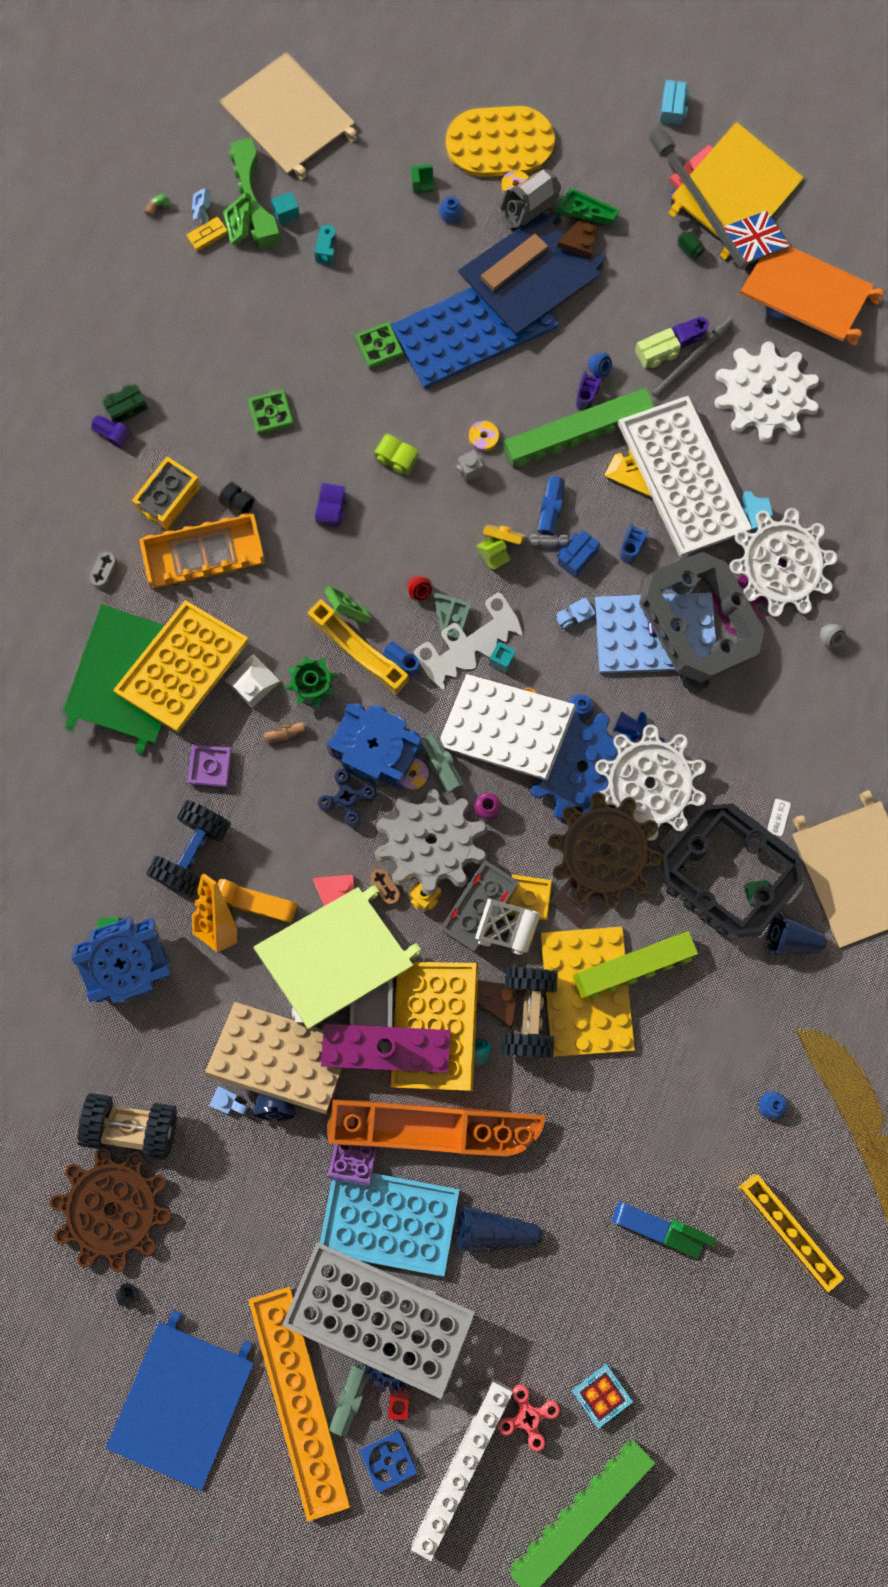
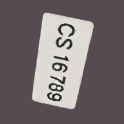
(778, 817)

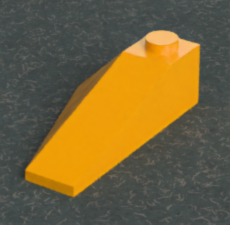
(212, 918)

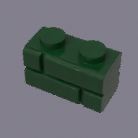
(125, 403)

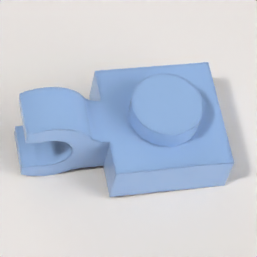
(201, 202)
(226, 1101)

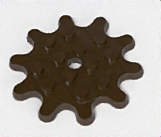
(627, 854)

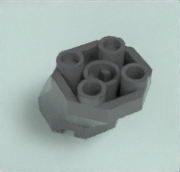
(529, 199)

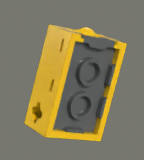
(166, 493)

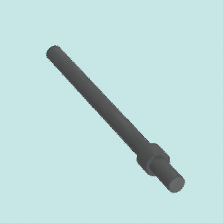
(716, 334)

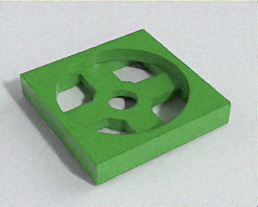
(385, 328)
(274, 425)

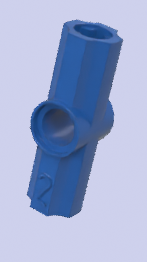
(551, 506)

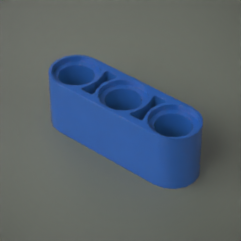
(640, 1221)

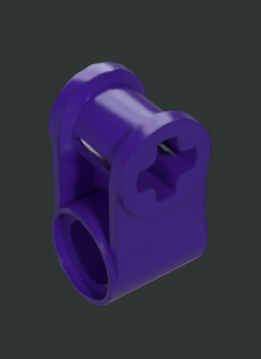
(690, 331)
(588, 389)

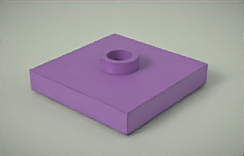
(209, 766)

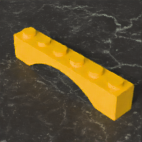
(372, 661)

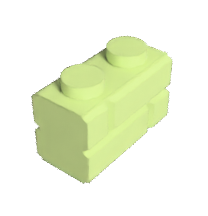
(658, 348)

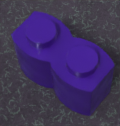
(330, 505)

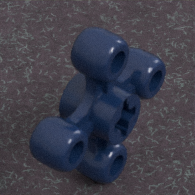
(339, 799)

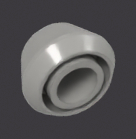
(832, 636)

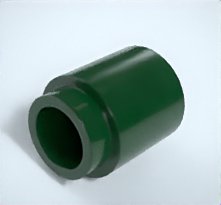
(690, 245)

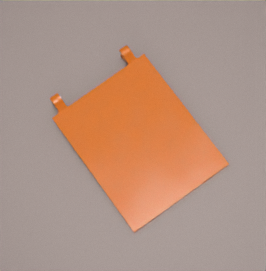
(810, 292)

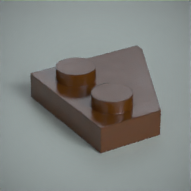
(579, 239)
(497, 1000)

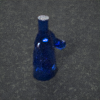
(632, 727)

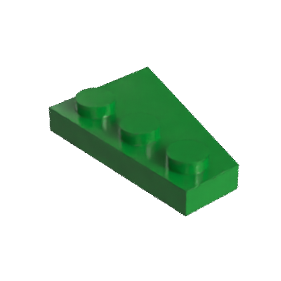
(586, 207)

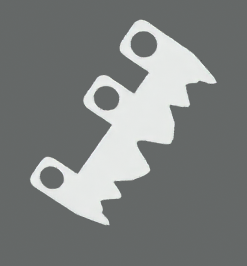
(463, 650)

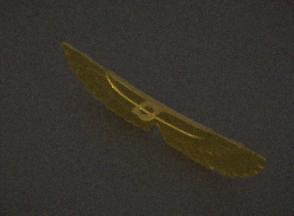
(855, 1102)

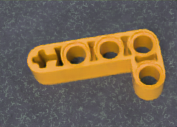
(257, 902)

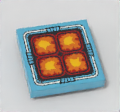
(602, 1396)

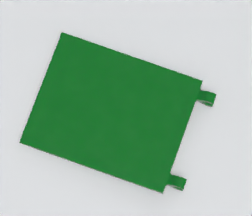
(109, 654)

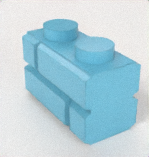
(673, 102)

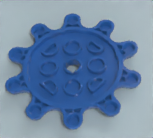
(565, 781)

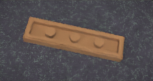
(514, 262)

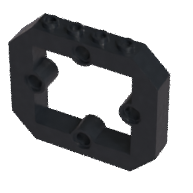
(748, 828)

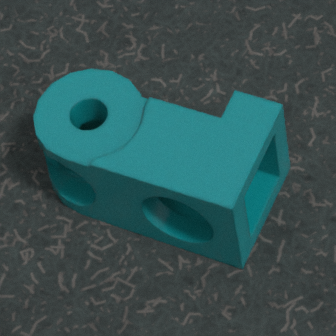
(325, 242)

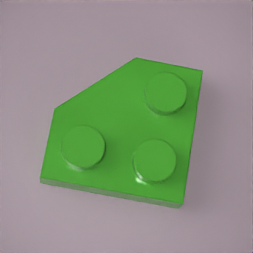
(344, 605)

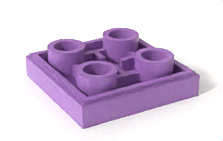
(352, 1164)

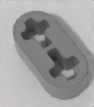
(99, 568)

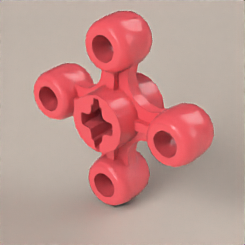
(537, 1413)

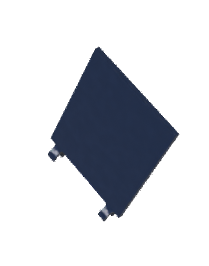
(541, 283)

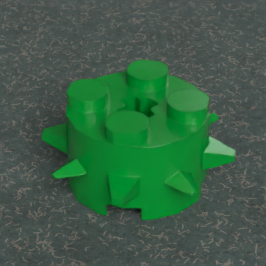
(307, 671)

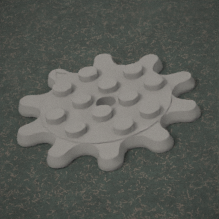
(431, 861)

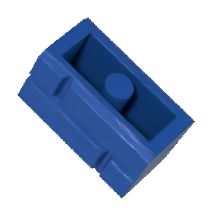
(578, 553)

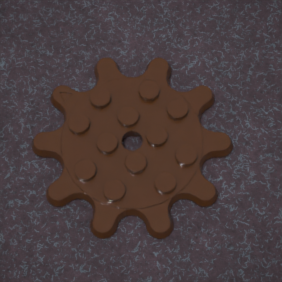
(87, 1215)

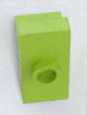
(493, 552)

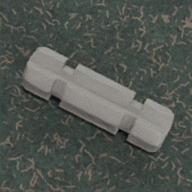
(549, 540)

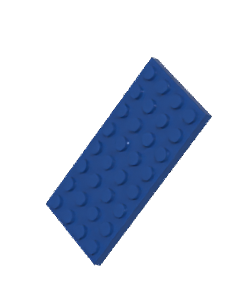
(459, 336)

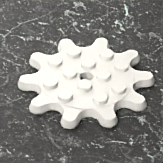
(762, 410)
(803, 557)
(665, 765)

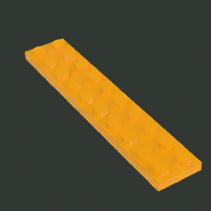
(299, 1407)

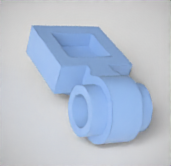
(579, 611)

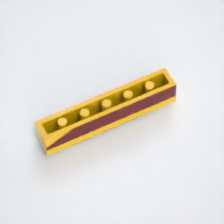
(790, 1233)

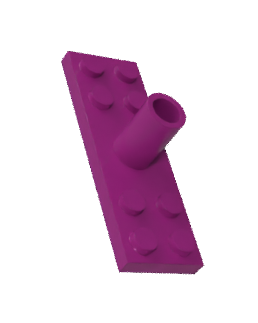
(411, 1048)

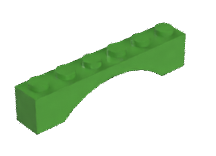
(246, 162)

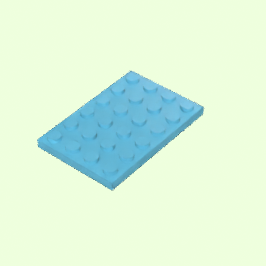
(392, 1222)

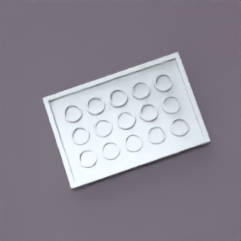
(507, 726)

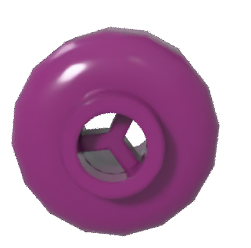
(490, 800)

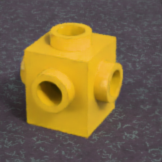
(421, 902)

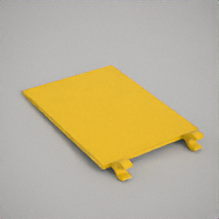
(737, 181)

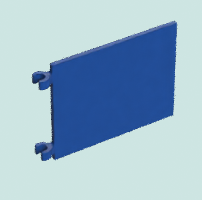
(180, 1404)

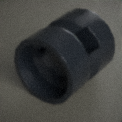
(233, 497)

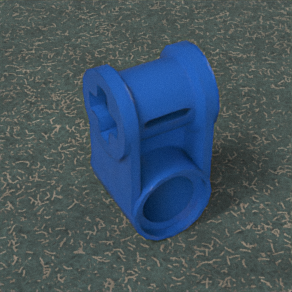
(634, 541)

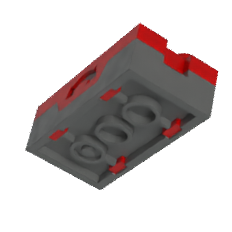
(467, 913)

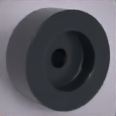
(127, 1295)

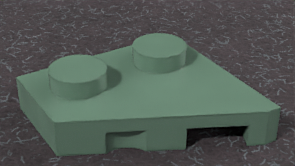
(451, 611)

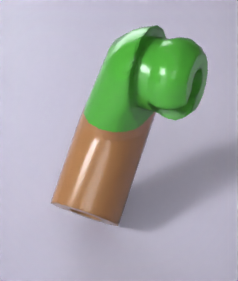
(155, 202)

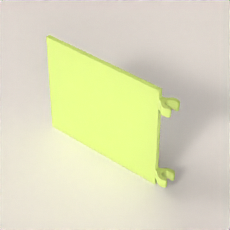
(334, 956)

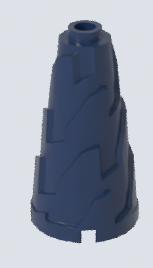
(491, 1231)

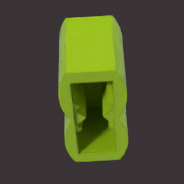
(396, 454)

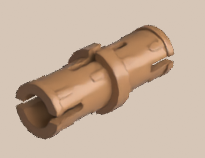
(284, 733)

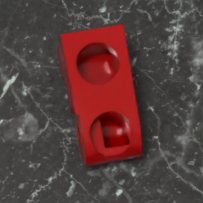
(399, 1404)

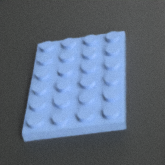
(625, 637)

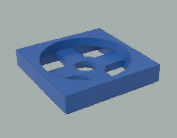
(365, 1452)

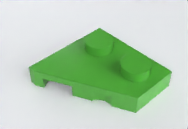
(237, 219)

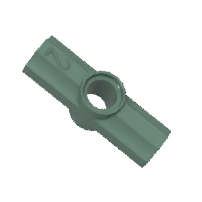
(441, 763)
(349, 1401)

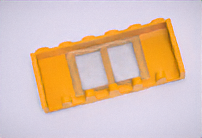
(202, 551)

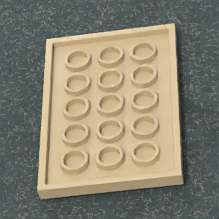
(273, 1058)

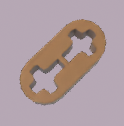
(389, 884)

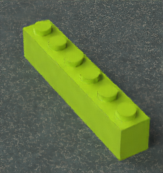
(635, 964)

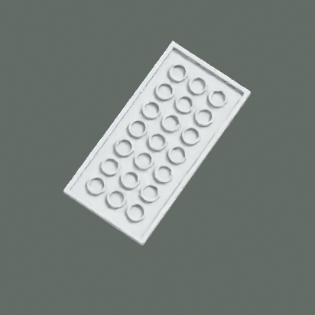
(684, 476)

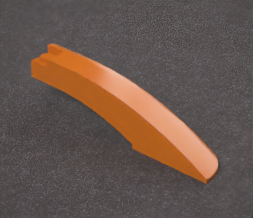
(432, 1127)

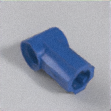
(402, 658)

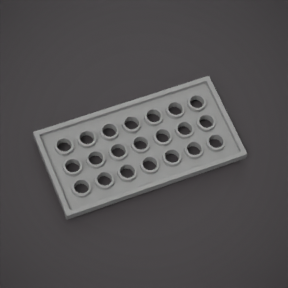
(375, 1355)

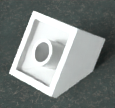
(252, 681)

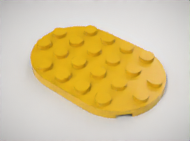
(500, 141)

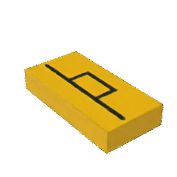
(207, 234)

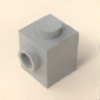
(470, 466)

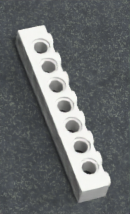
(461, 1469)

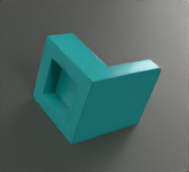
(285, 208)
(502, 657)

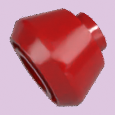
(419, 588)

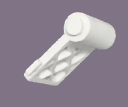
(520, 929)

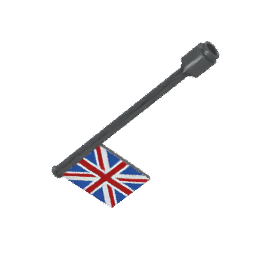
(745, 239)

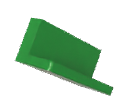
(687, 1239)

